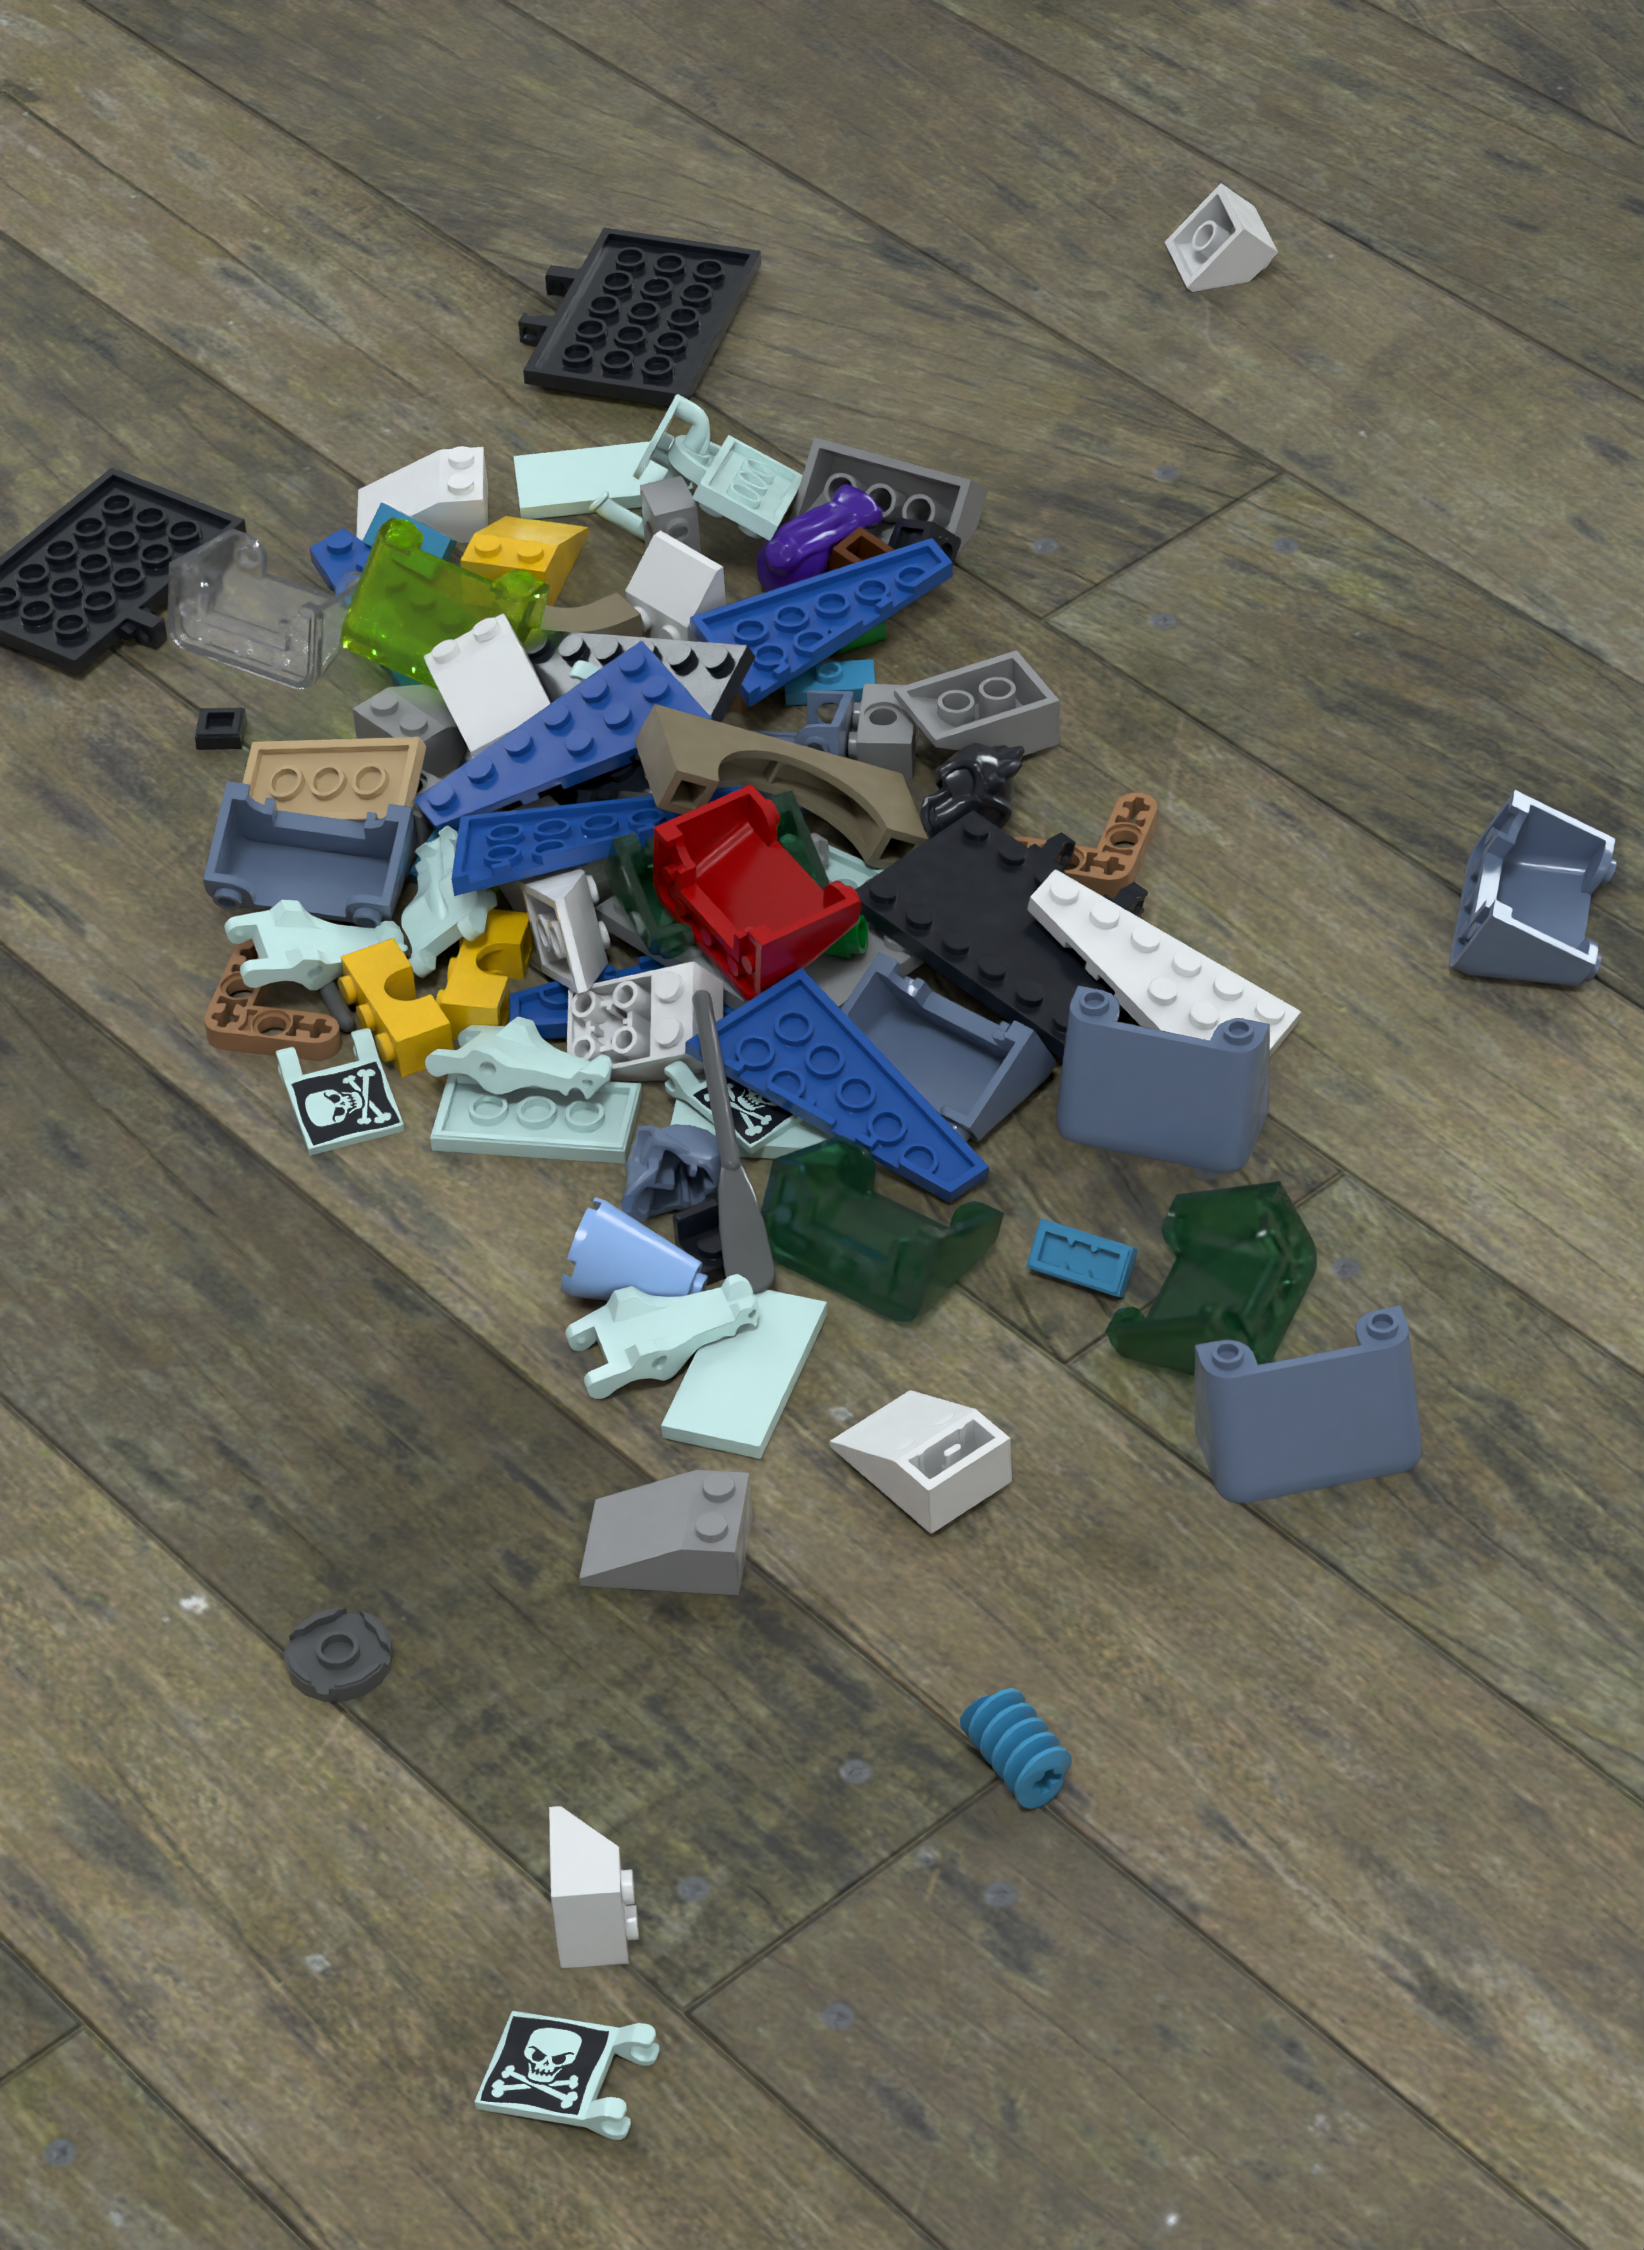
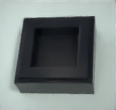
(220, 728)

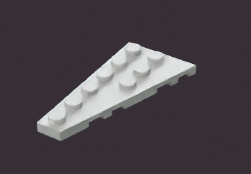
(1151, 972)

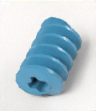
(1017, 1746)

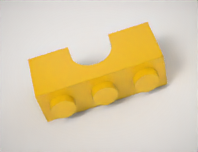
(479, 975)
(384, 994)

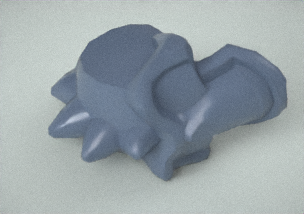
(670, 1170)

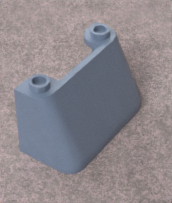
(323, 862)
(1531, 897)
(951, 1055)
(1162, 1089)
(1308, 1416)

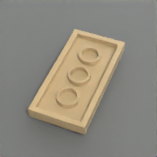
(336, 775)

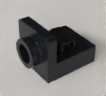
(913, 531)
(699, 1236)

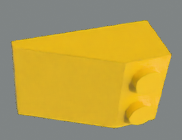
(526, 545)

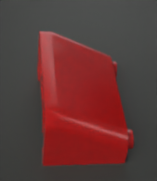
(746, 893)

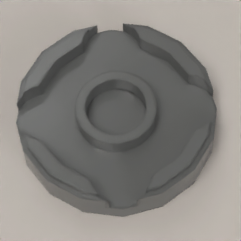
(338, 1655)

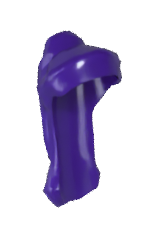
(805, 543)

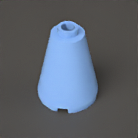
(621, 1252)

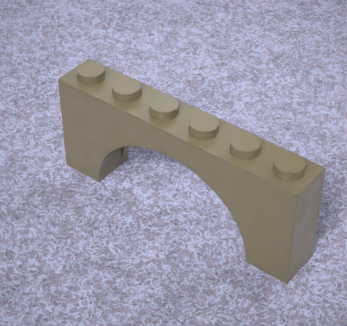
(694, 756)

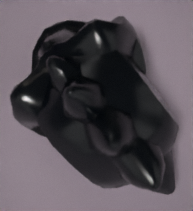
(973, 780)

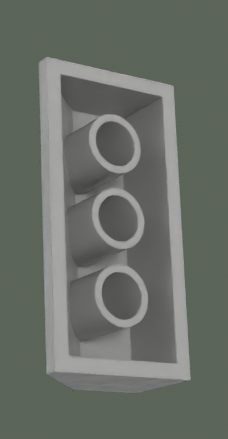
(895, 485)

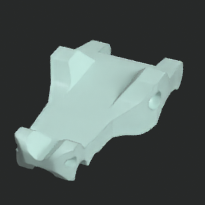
(437, 916)
(300, 946)
(518, 1058)
(657, 1334)

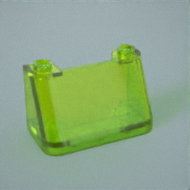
(418, 600)

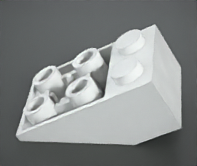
(641, 1020)
(929, 1456)

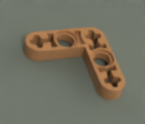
(1108, 859)
(316, 1033)

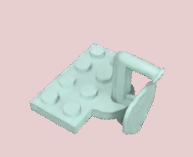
(730, 478)

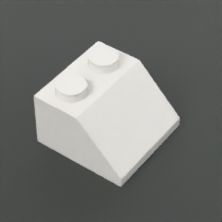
(1221, 243)
(673, 586)
(589, 1895)

